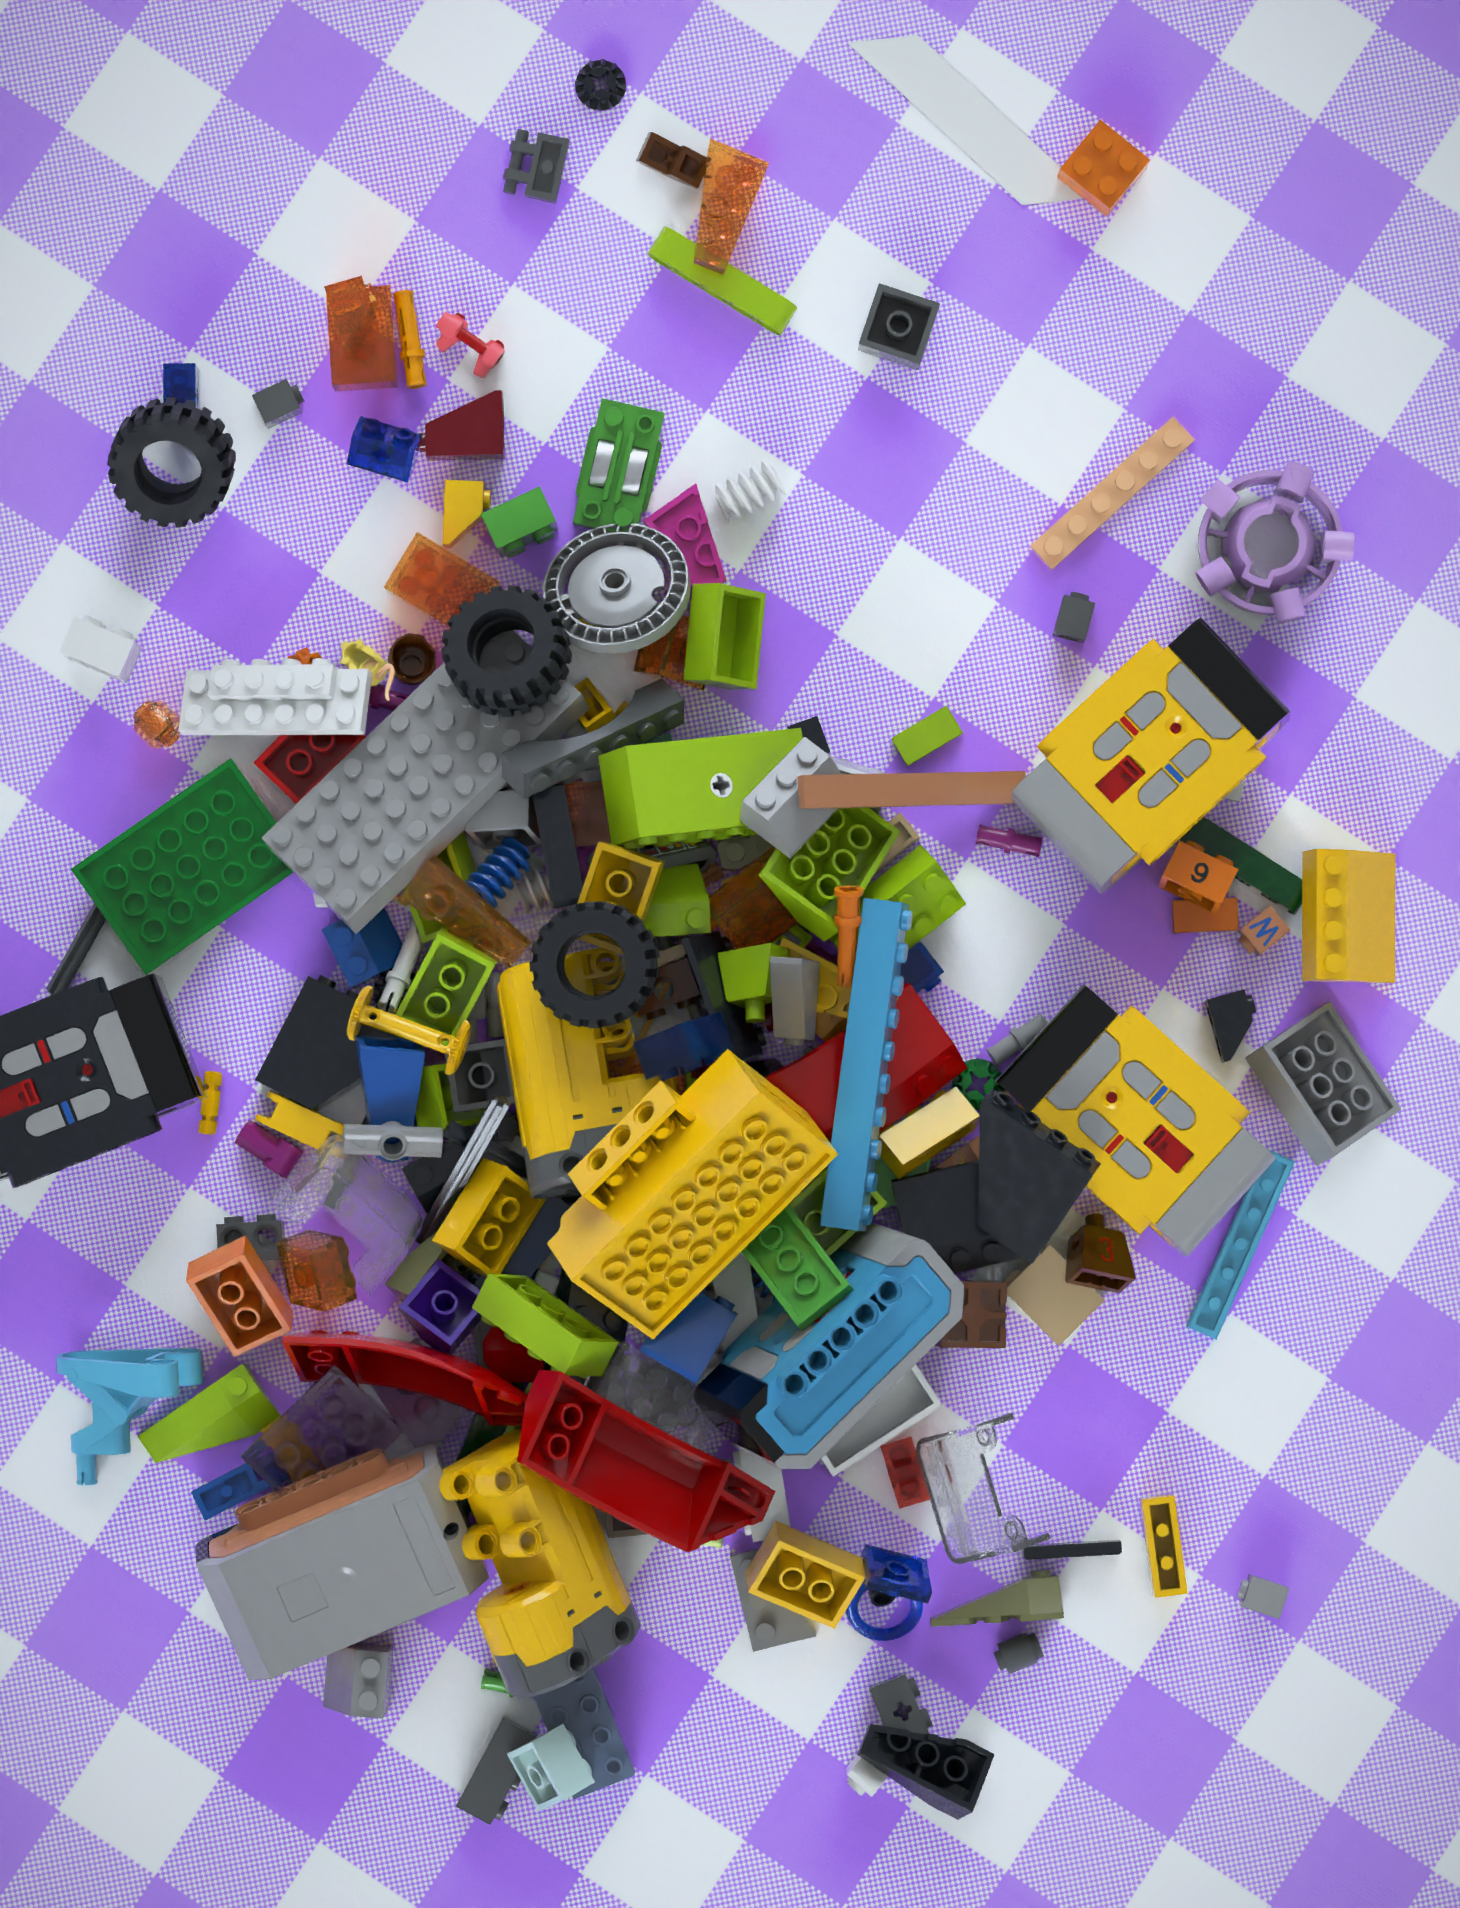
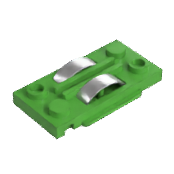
(618, 466)

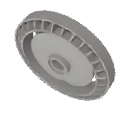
(619, 560)

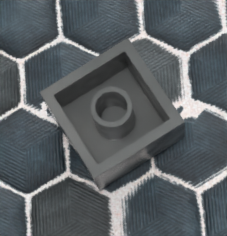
(898, 326)

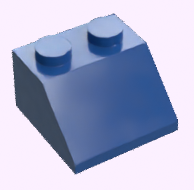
(366, 953)

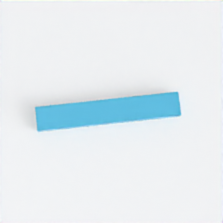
(1239, 1248)

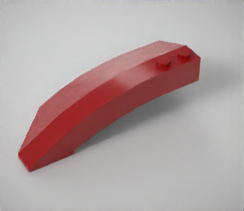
(921, 1066)
(408, 1368)

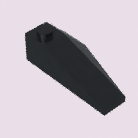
(933, 1768)

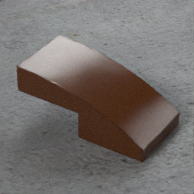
(672, 160)

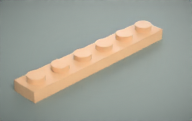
(1112, 493)

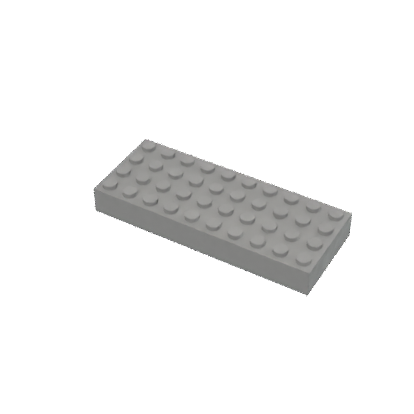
(410, 788)

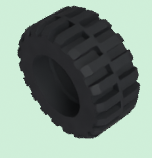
(158, 498)
(485, 619)
(550, 974)

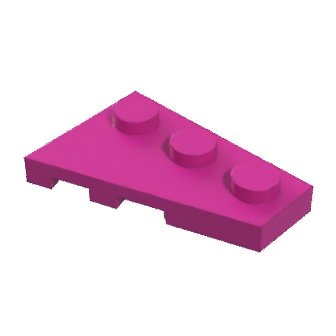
(688, 528)

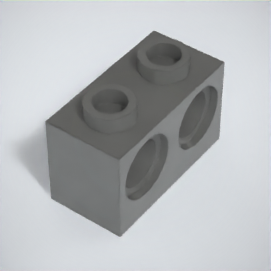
(252, 1232)

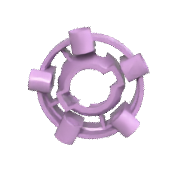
(1292, 484)

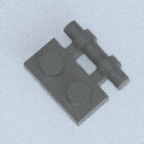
(546, 166)

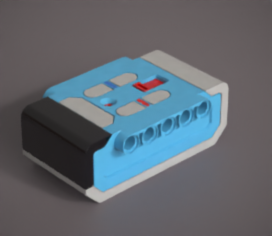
(800, 1391)

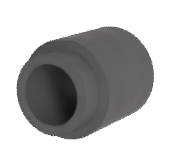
(1018, 1652)

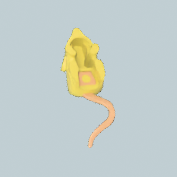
(359, 656)

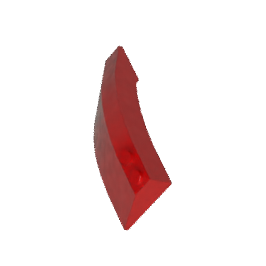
(634, 1467)

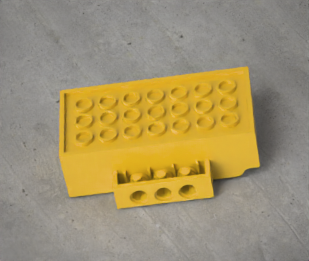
(684, 1190)

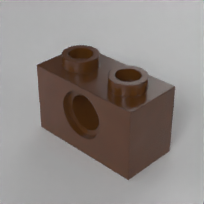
(685, 990)

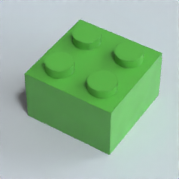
(520, 523)

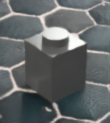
(278, 403)
(1074, 617)

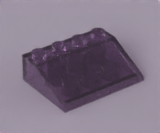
(321, 1430)

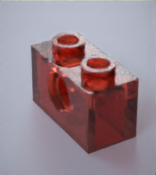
(905, 1472)

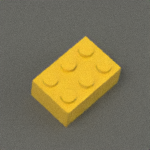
(488, 1219)
(805, 1574)

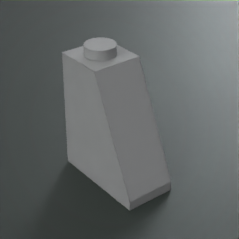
(794, 998)

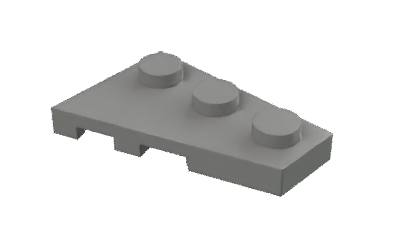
(766, 1622)

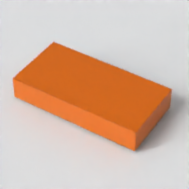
(1192, 918)

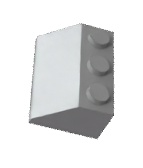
(774, 803)

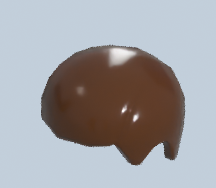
(412, 659)

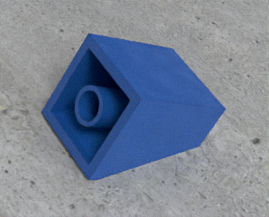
(692, 1336)

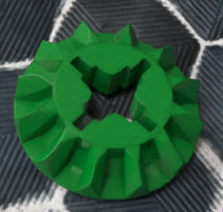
(981, 1069)

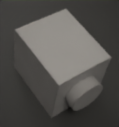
(1262, 1595)

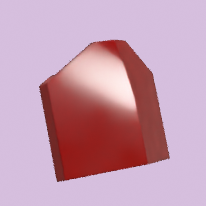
(509, 1359)

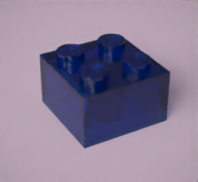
(683, 1047)

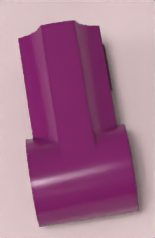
(275, 1152)

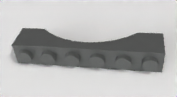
(541, 764)

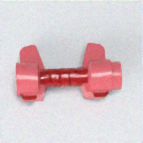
(455, 329)

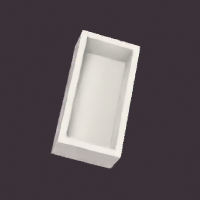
(896, 1411)

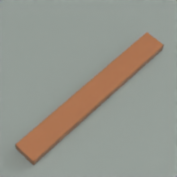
(907, 789)

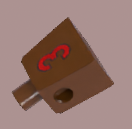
(1099, 1257)

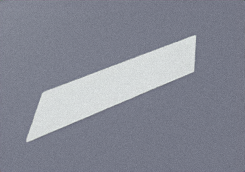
(967, 118)

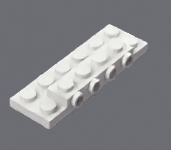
(275, 699)

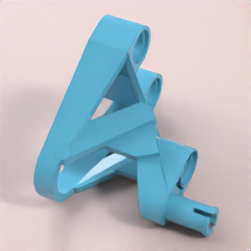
(122, 1388)

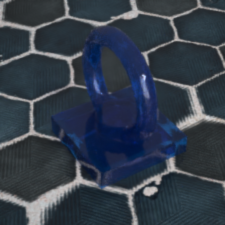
(898, 1577)

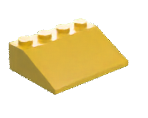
(1348, 916)

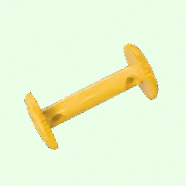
(408, 1030)

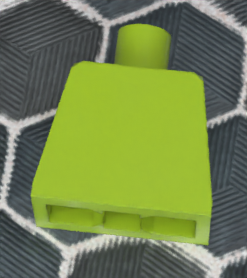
(748, 978)

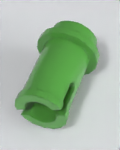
(493, 1681)

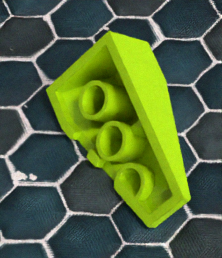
(217, 1415)

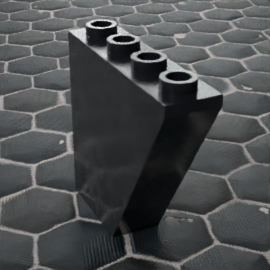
(312, 1053)
(1026, 1176)

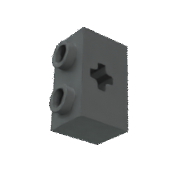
(895, 1690)

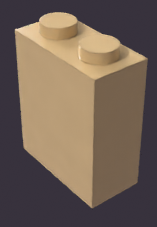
(1047, 1298)

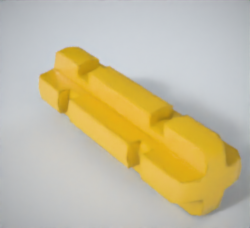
(210, 1105)

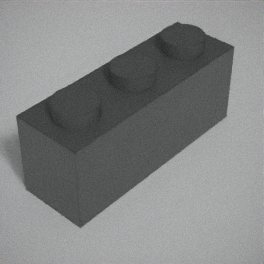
(495, 1773)

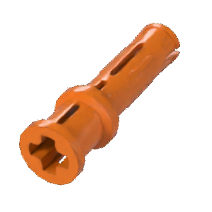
(848, 920)

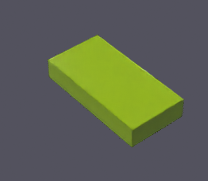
(927, 736)

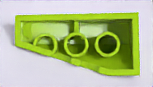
(679, 903)

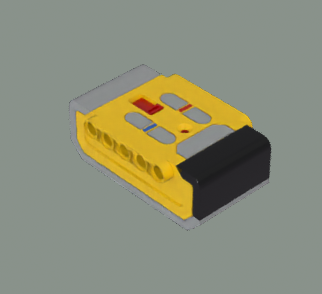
(1150, 754)
(1145, 1113)

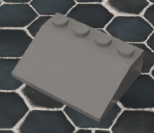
(1323, 1083)

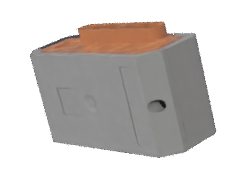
(337, 1560)

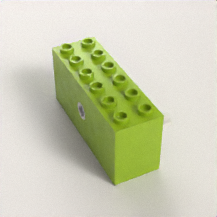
(687, 786)

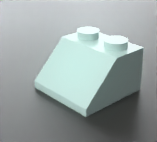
(551, 1767)

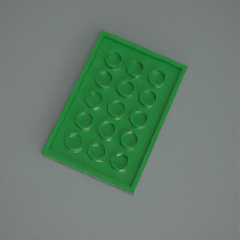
(184, 867)

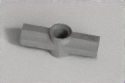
(413, 1140)

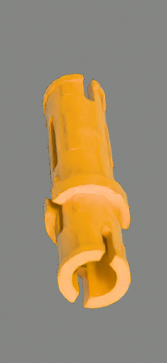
(411, 353)

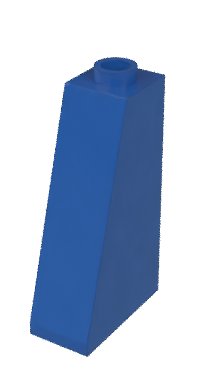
(390, 1080)

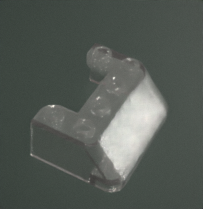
(362, 1201)

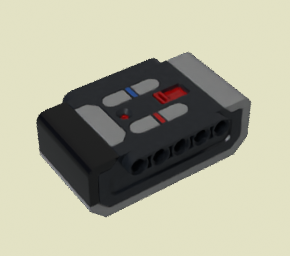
(89, 1075)

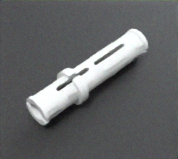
(399, 977)

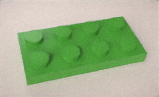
(796, 1268)

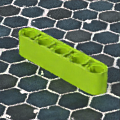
(731, 288)

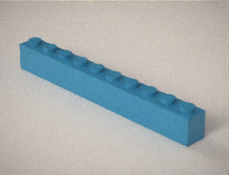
(865, 1064)

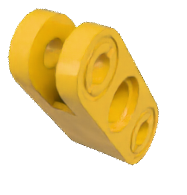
(299, 1121)

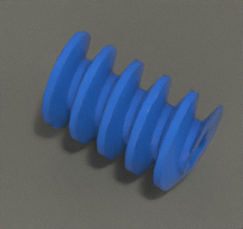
(499, 869)

